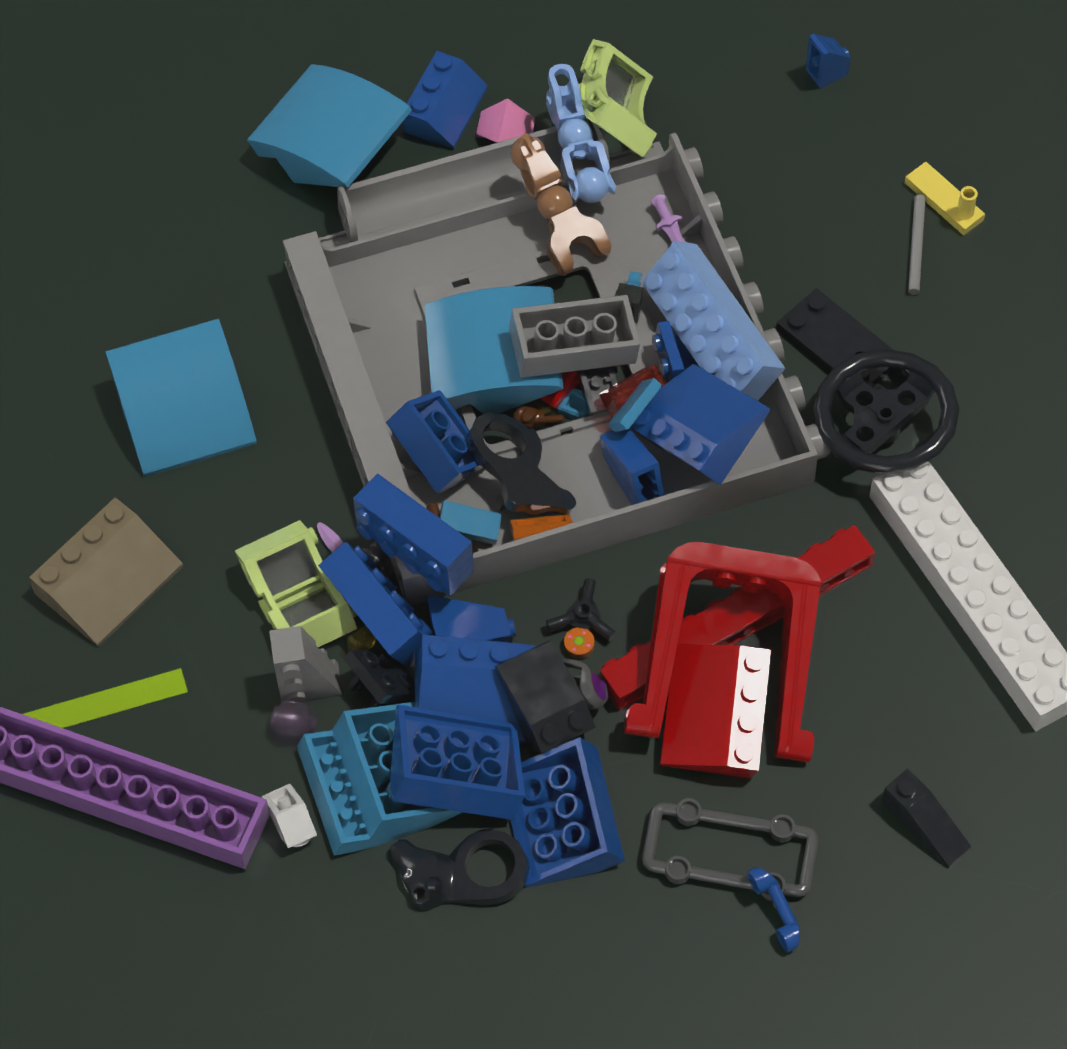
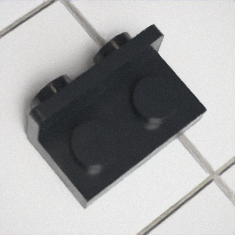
(593, 383)

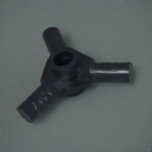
(583, 614)

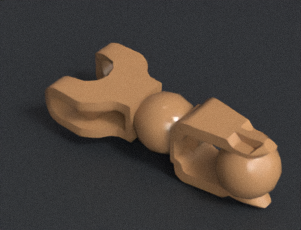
(555, 204)

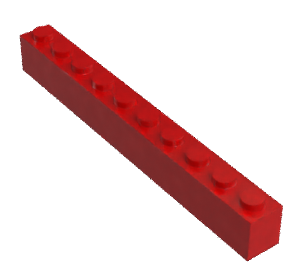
(741, 613)

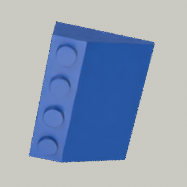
(701, 421)
(462, 677)
(456, 763)
(566, 815)

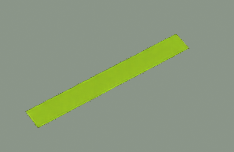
(112, 700)

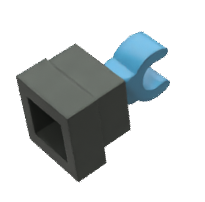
(634, 292)

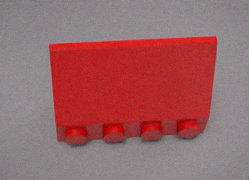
(716, 709)

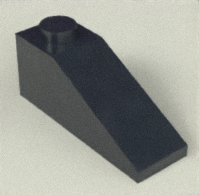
(925, 817)

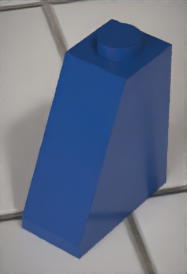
(632, 466)
(469, 620)

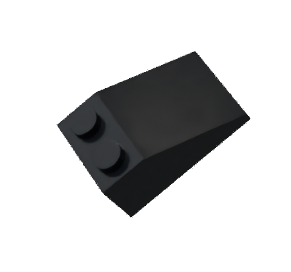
(544, 698)

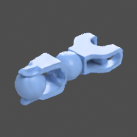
(576, 139)

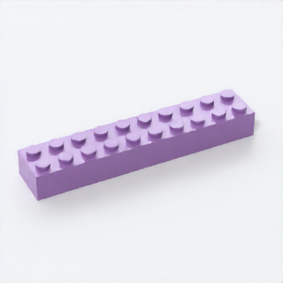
(130, 789)

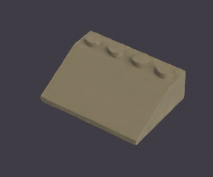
(105, 572)

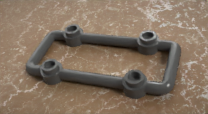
(689, 813)

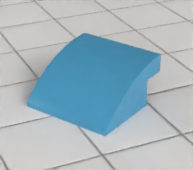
(328, 126)
(474, 350)
(181, 397)
(353, 784)

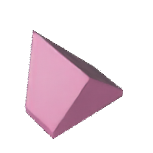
(504, 122)

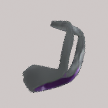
(591, 686)

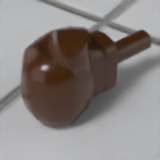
(535, 418)

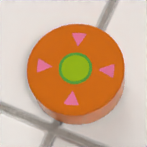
(579, 643)

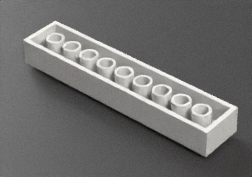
(977, 590)

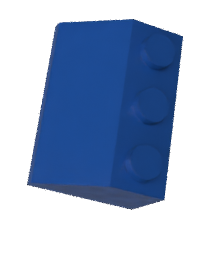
(444, 101)
(435, 440)

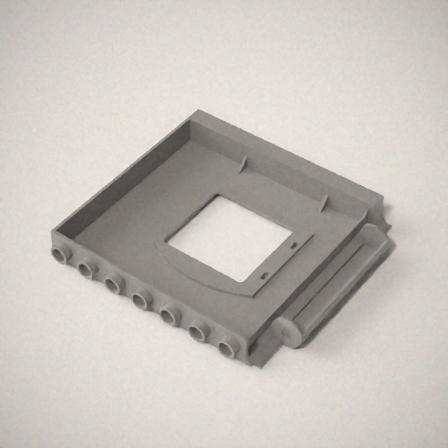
(473, 223)

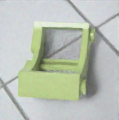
(615, 96)
(293, 586)

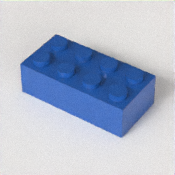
(413, 535)
(376, 601)

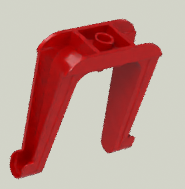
(785, 576)

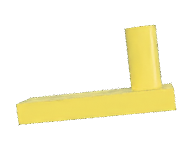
(954, 206)

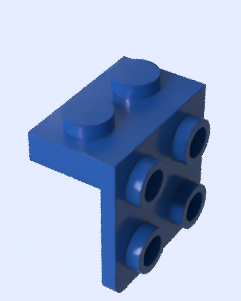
(671, 351)

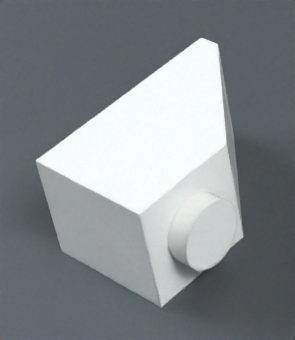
(290, 816)

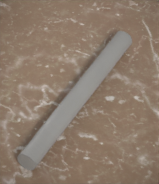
(916, 245)

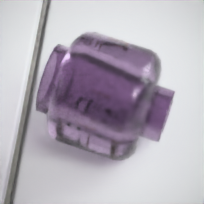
(292, 720)

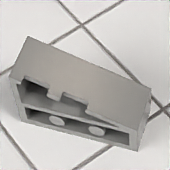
(302, 667)

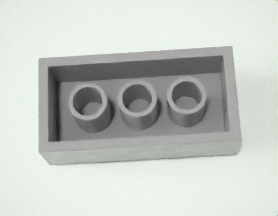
(574, 336)

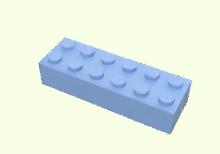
(711, 320)

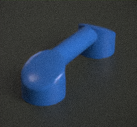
(789, 933)

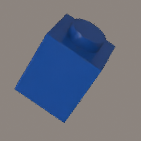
(826, 60)

